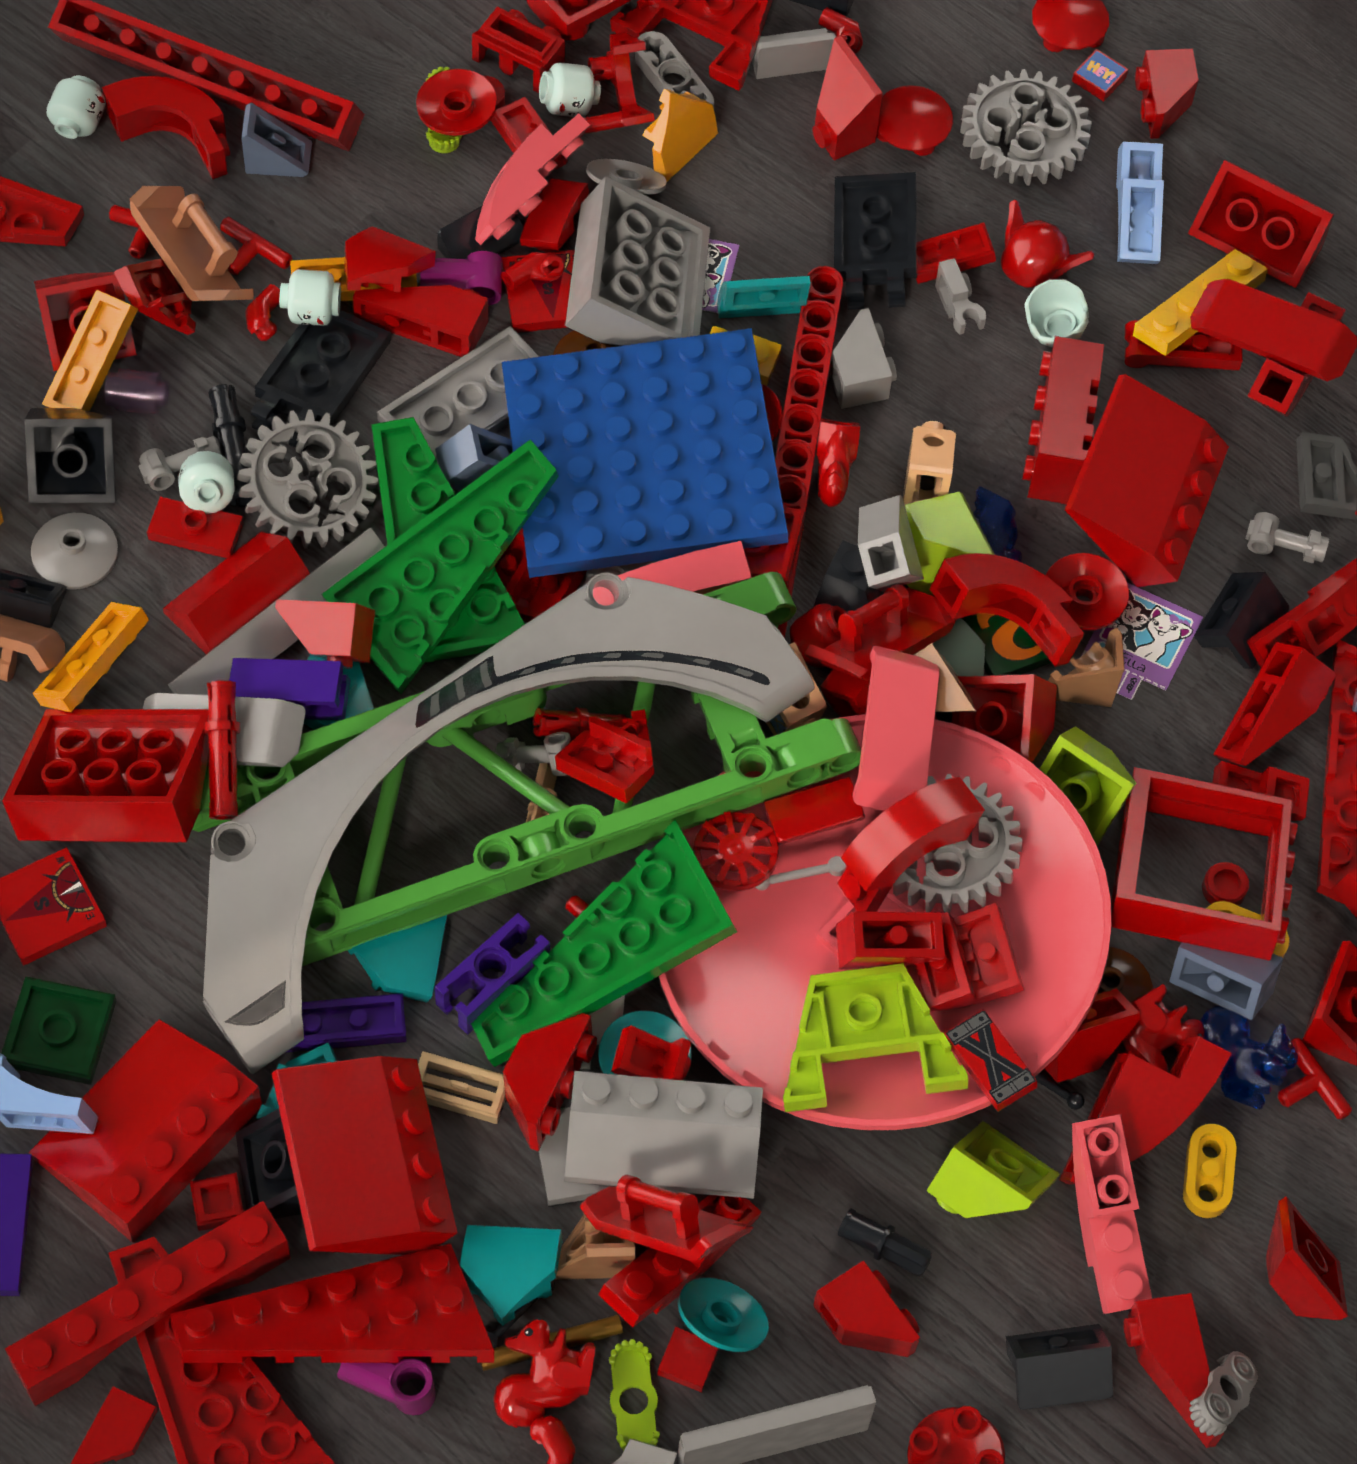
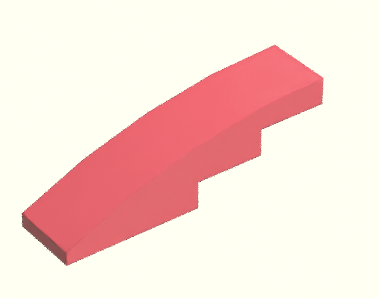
(694, 571)

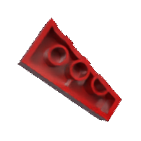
(1065, 418)

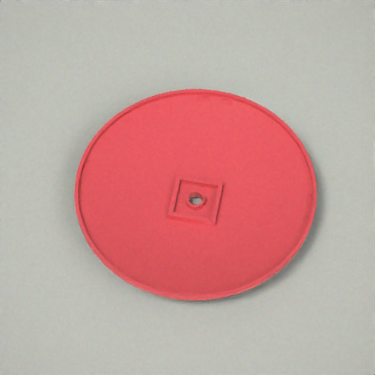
(749, 990)

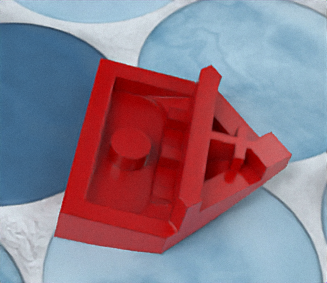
(383, 259)
(157, 294)
(611, 756)

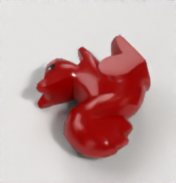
(836, 453)
(1159, 1028)
(554, 1379)

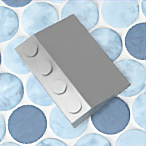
(636, 269)

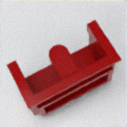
(518, 43)

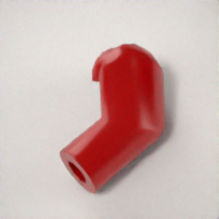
(843, 26)
(534, 267)
(259, 313)
(555, 1439)

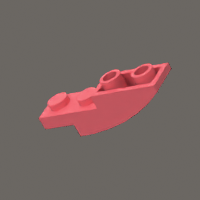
(524, 177)
(1107, 1212)

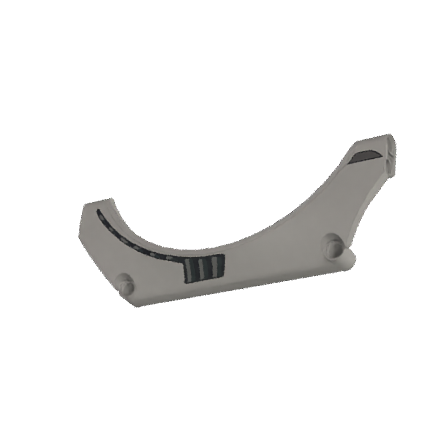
(268, 890)

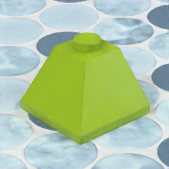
(943, 530)
(1089, 778)
(989, 1175)

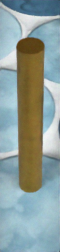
(575, 1336)

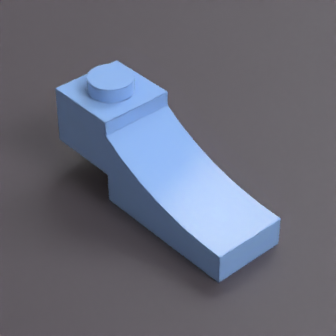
(1139, 202)
(38, 1109)

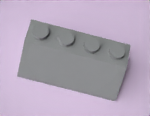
(664, 1133)

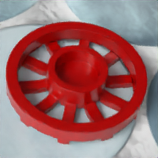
(736, 850)

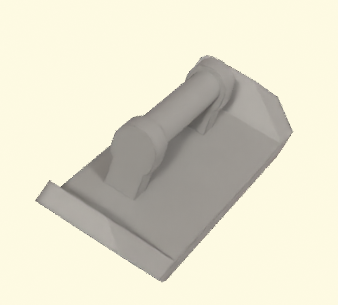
(268, 726)

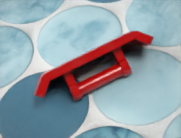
(1274, 329)
(896, 621)
(660, 1219)

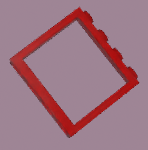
(1218, 807)

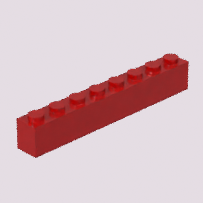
(209, 69)

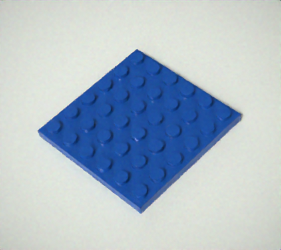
(651, 451)

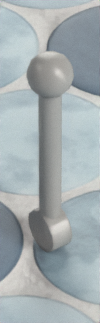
(835, 867)

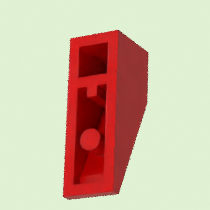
(431, 315)
(1278, 701)
(1171, 1351)

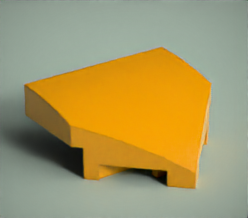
(680, 131)

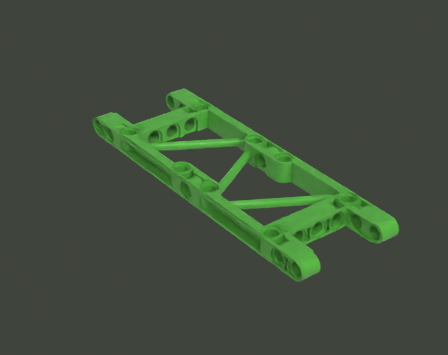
(549, 843)

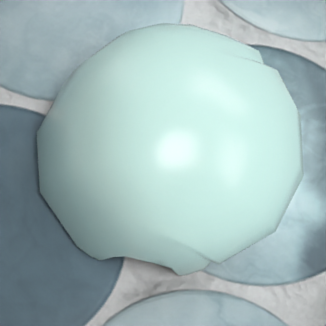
(1056, 310)

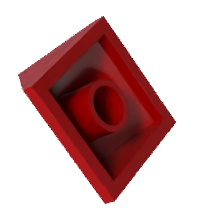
(1334, 1016)

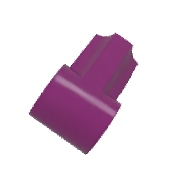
(478, 272)
(386, 1381)

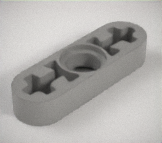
(671, 62)

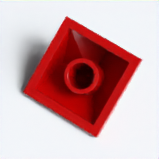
(1303, 1267)

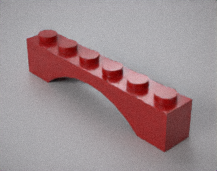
(86, 1335)

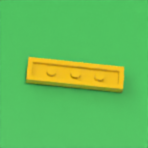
(1171, 323)

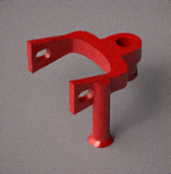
(618, 69)

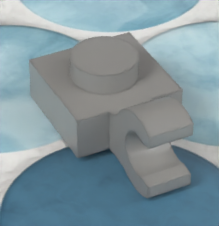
(954, 292)

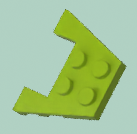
(865, 1017)

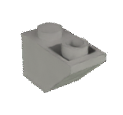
(859, 364)
(887, 544)

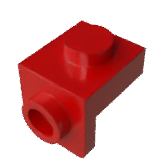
(651, 1056)

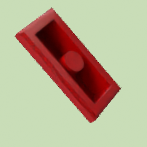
(813, 811)

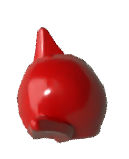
(1036, 250)

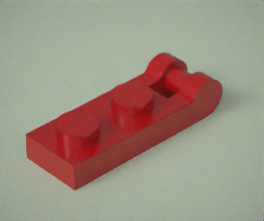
(1195, 352)

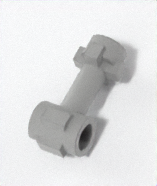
(159, 470)
(1264, 534)
(518, 753)

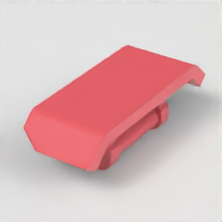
(896, 728)

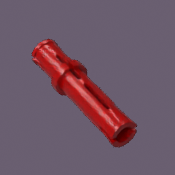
(222, 749)

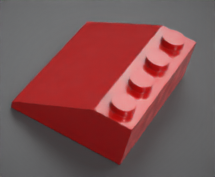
(1146, 482)
(111, 776)
(156, 1128)
(364, 1156)

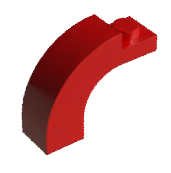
(169, 105)
(1280, 385)
(1014, 591)
(902, 835)

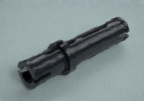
(229, 430)

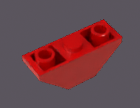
(543, 1074)

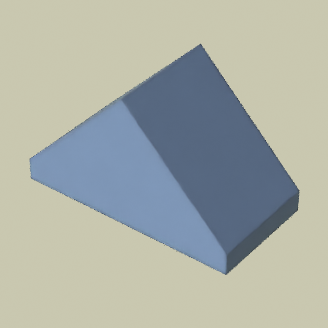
(273, 146)

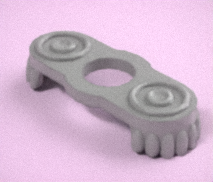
(1214, 1409)

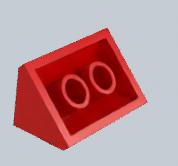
(1262, 223)
(237, 590)

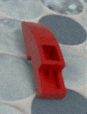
(1317, 621)
(658, 1277)

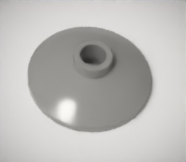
(628, 173)
(75, 565)

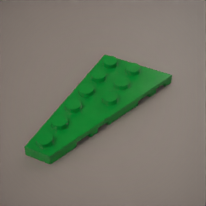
(411, 490)
(441, 561)
(618, 943)

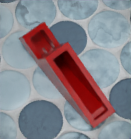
(1153, 1100)

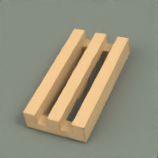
(458, 1104)

